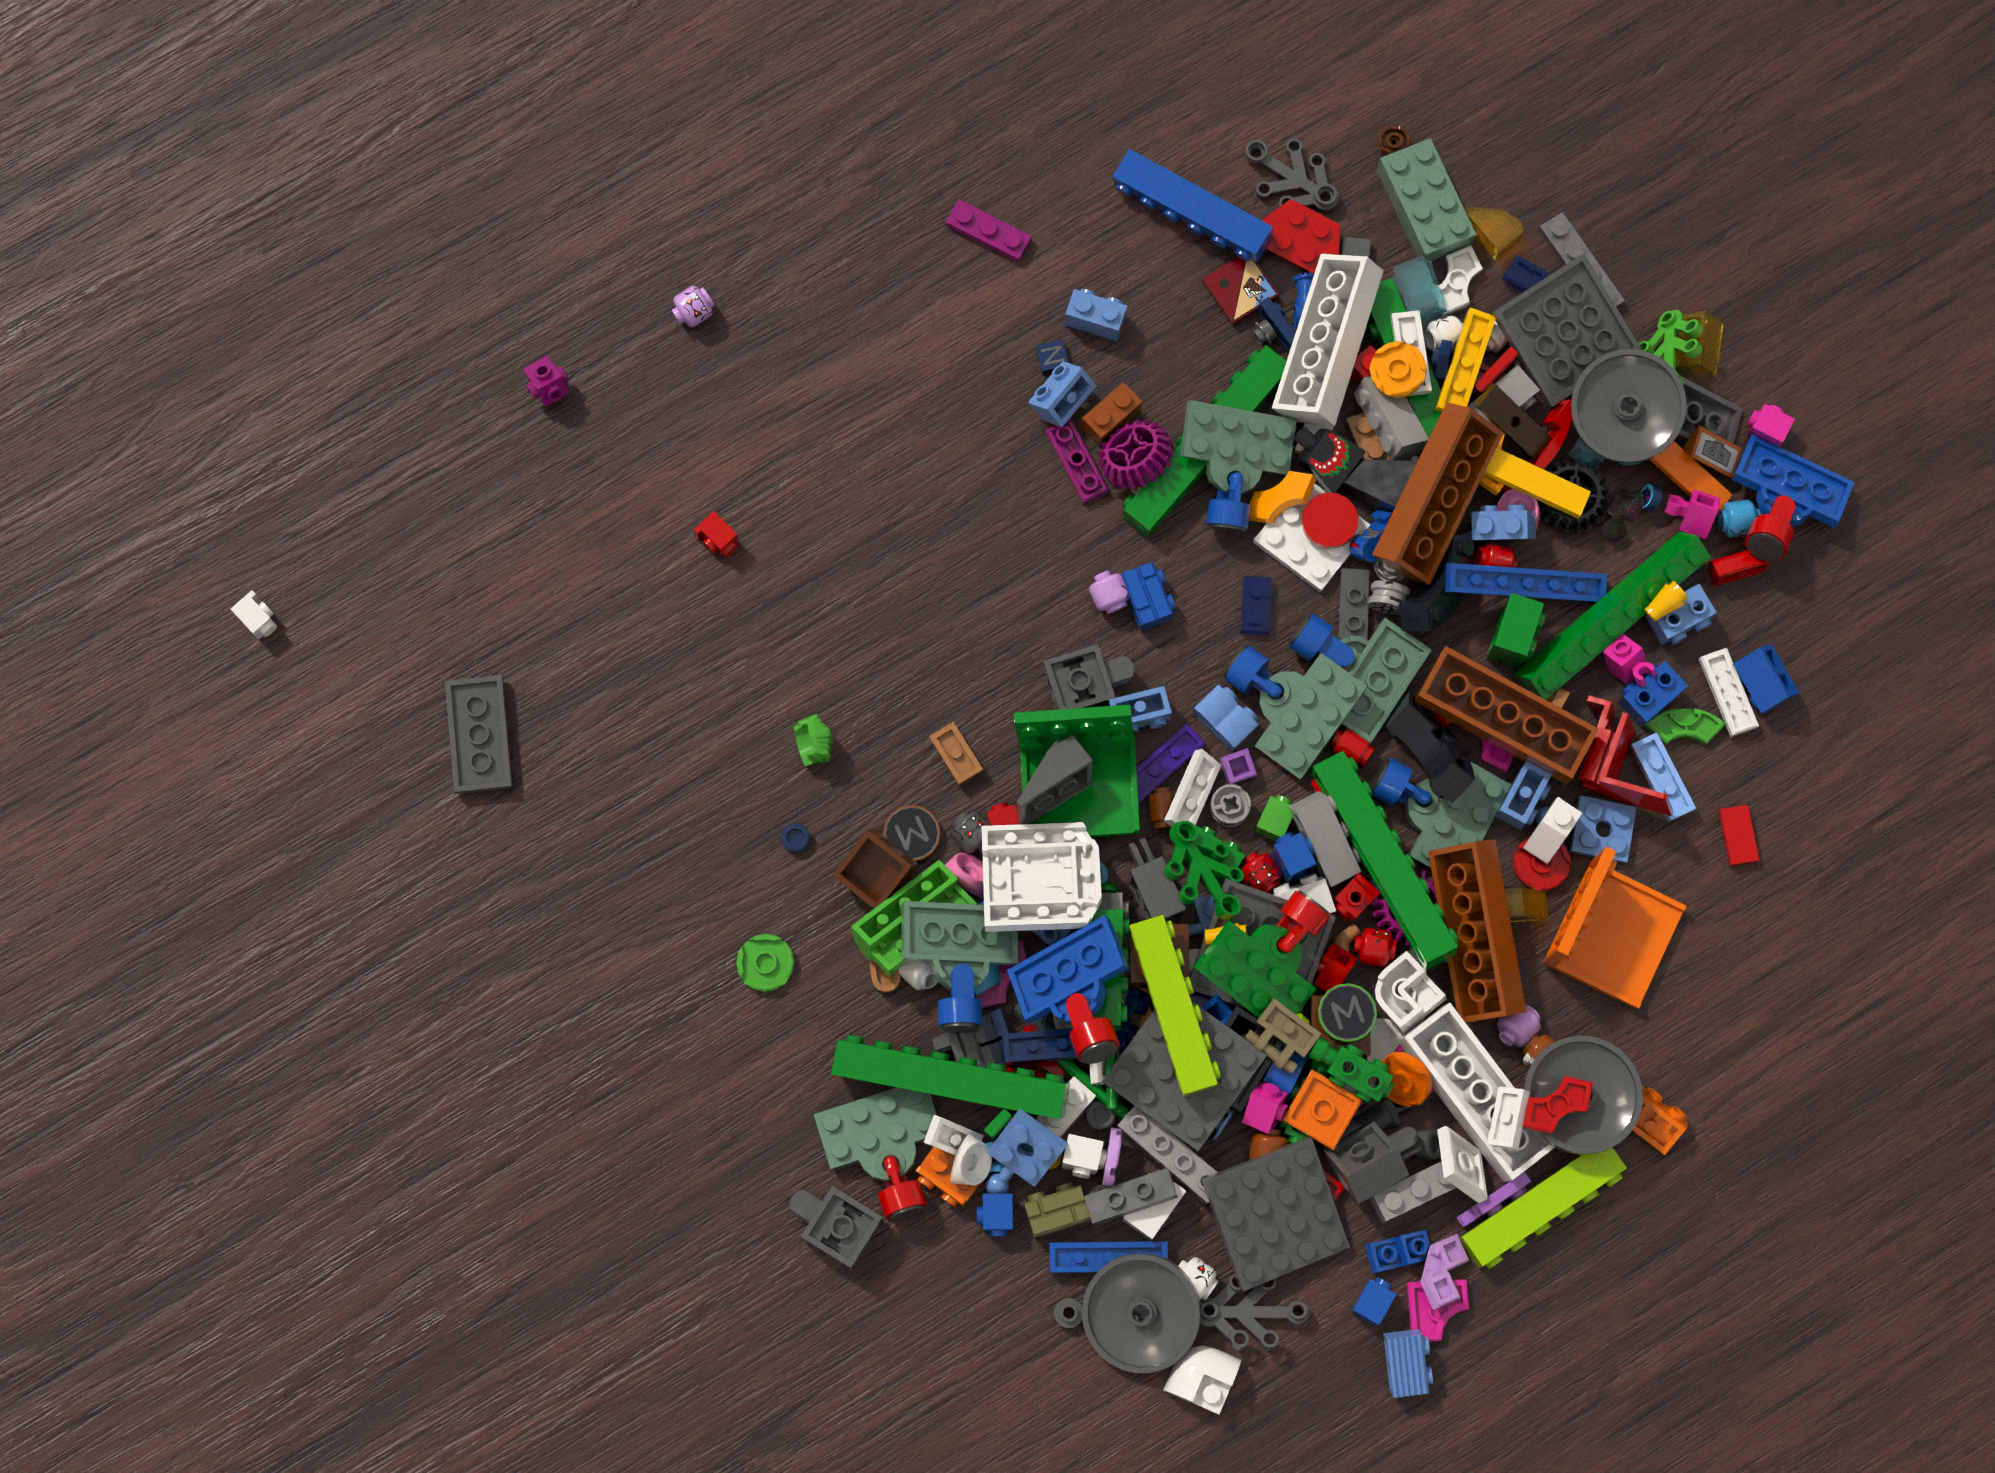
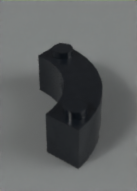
(1431, 604)
(1434, 748)

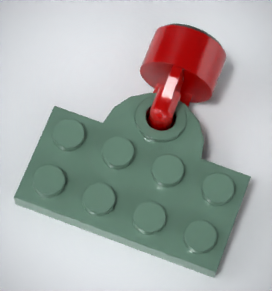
(882, 1138)

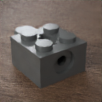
(1084, 679)
(1151, 887)
(1371, 1160)
(836, 1224)

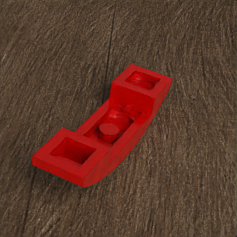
(1558, 423)

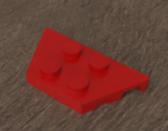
(1302, 235)

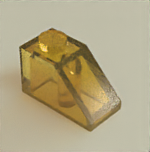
(1495, 229)
(1526, 904)

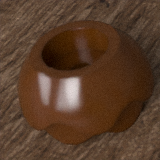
(1390, 134)

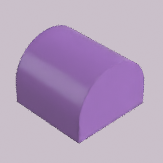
(1237, 766)

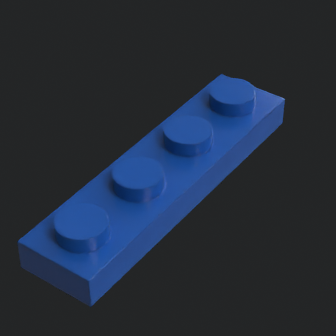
(1092, 1256)

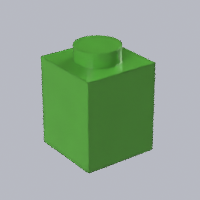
(1275, 818)

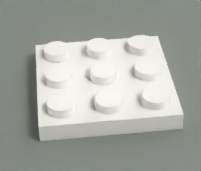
(1290, 546)

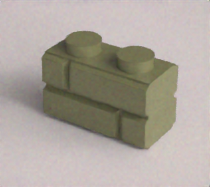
(1056, 1210)

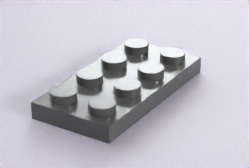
(478, 734)

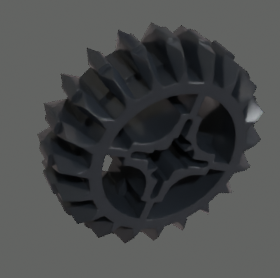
(1595, 499)

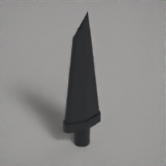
(1384, 1115)

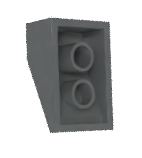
(1708, 411)
(1059, 777)

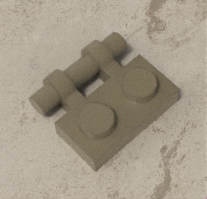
(1287, 1028)

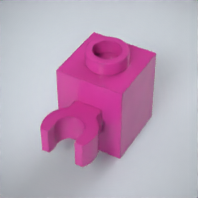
(1696, 514)
(1627, 661)

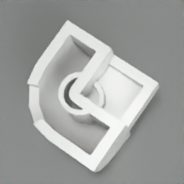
(1407, 992)
(1203, 1377)

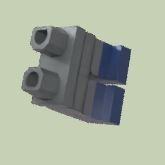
(971, 1043)

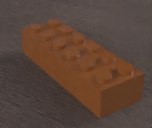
(1438, 493)
(1506, 715)
(1476, 908)

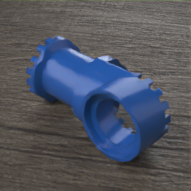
(1303, 286)

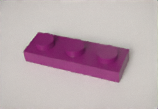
(988, 230)

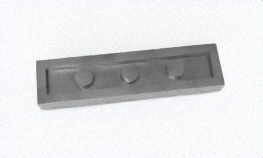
(1568, 245)

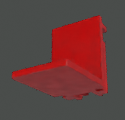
(1607, 759)

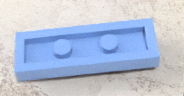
(1662, 774)

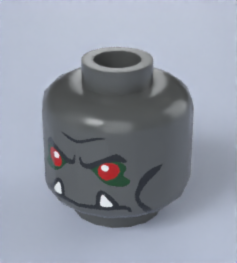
(968, 831)

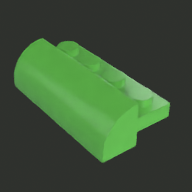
(881, 929)

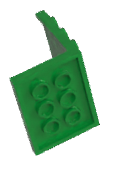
(1108, 738)

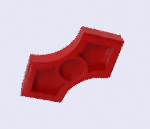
(1545, 1112)

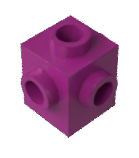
(549, 386)

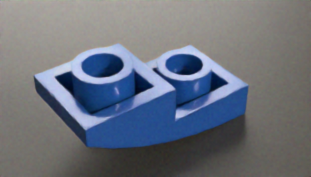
(1398, 1251)

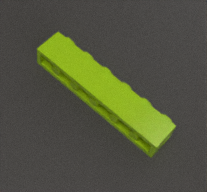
(1173, 1005)
(1540, 1205)

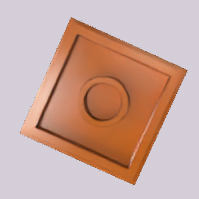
(1322, 1110)

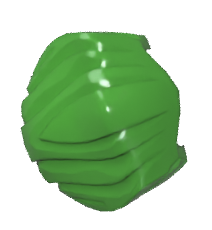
(813, 740)

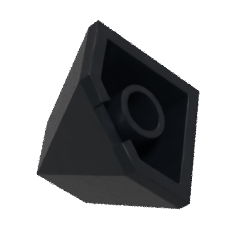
(1379, 482)

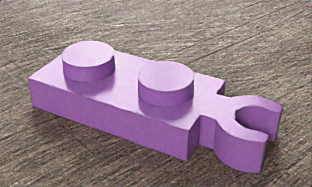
(1492, 1205)

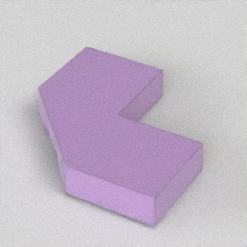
(1435, 1277)

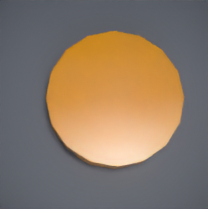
(1398, 369)

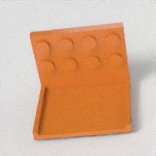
(1614, 932)

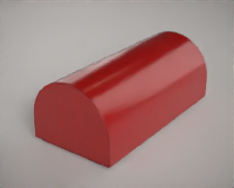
(1735, 567)

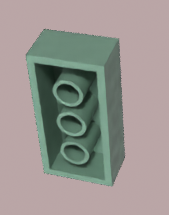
(1425, 201)

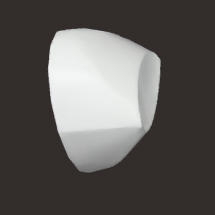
(971, 1162)

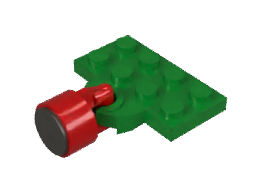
(1265, 963)

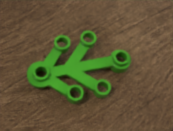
(1669, 326)

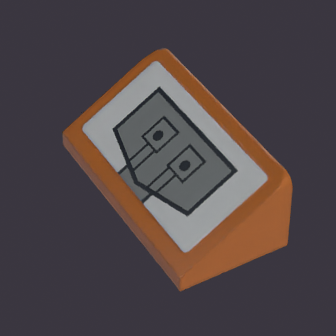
(1713, 451)

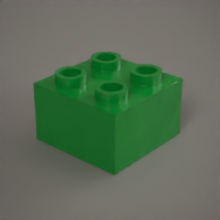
(1515, 630)

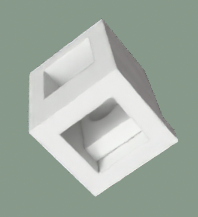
(255, 615)

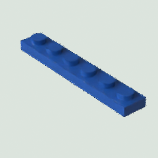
(1525, 582)

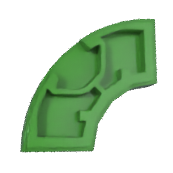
(1685, 724)

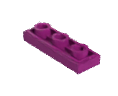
(1082, 475)

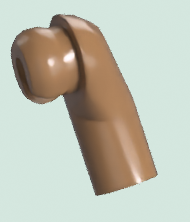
(1346, 937)

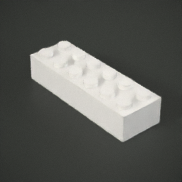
(1328, 339)
(1469, 1085)

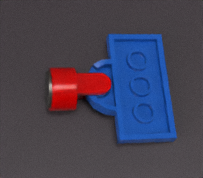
(1787, 495)
(1071, 984)

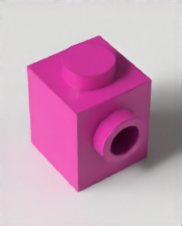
(1770, 424)
(1265, 1107)

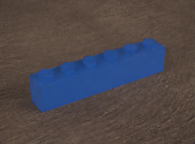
(1193, 206)

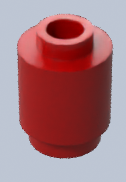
(1353, 746)

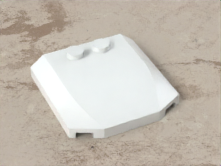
(1040, 877)

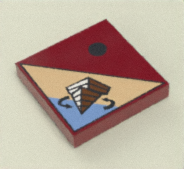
(1239, 288)

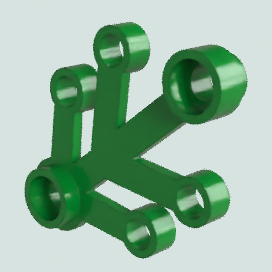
(1202, 867)

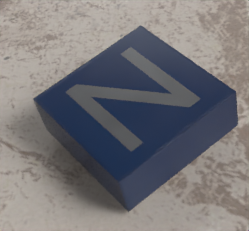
(1051, 355)

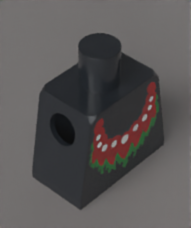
(1327, 457)

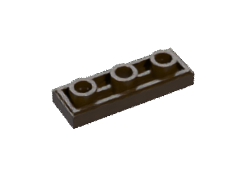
(1523, 431)

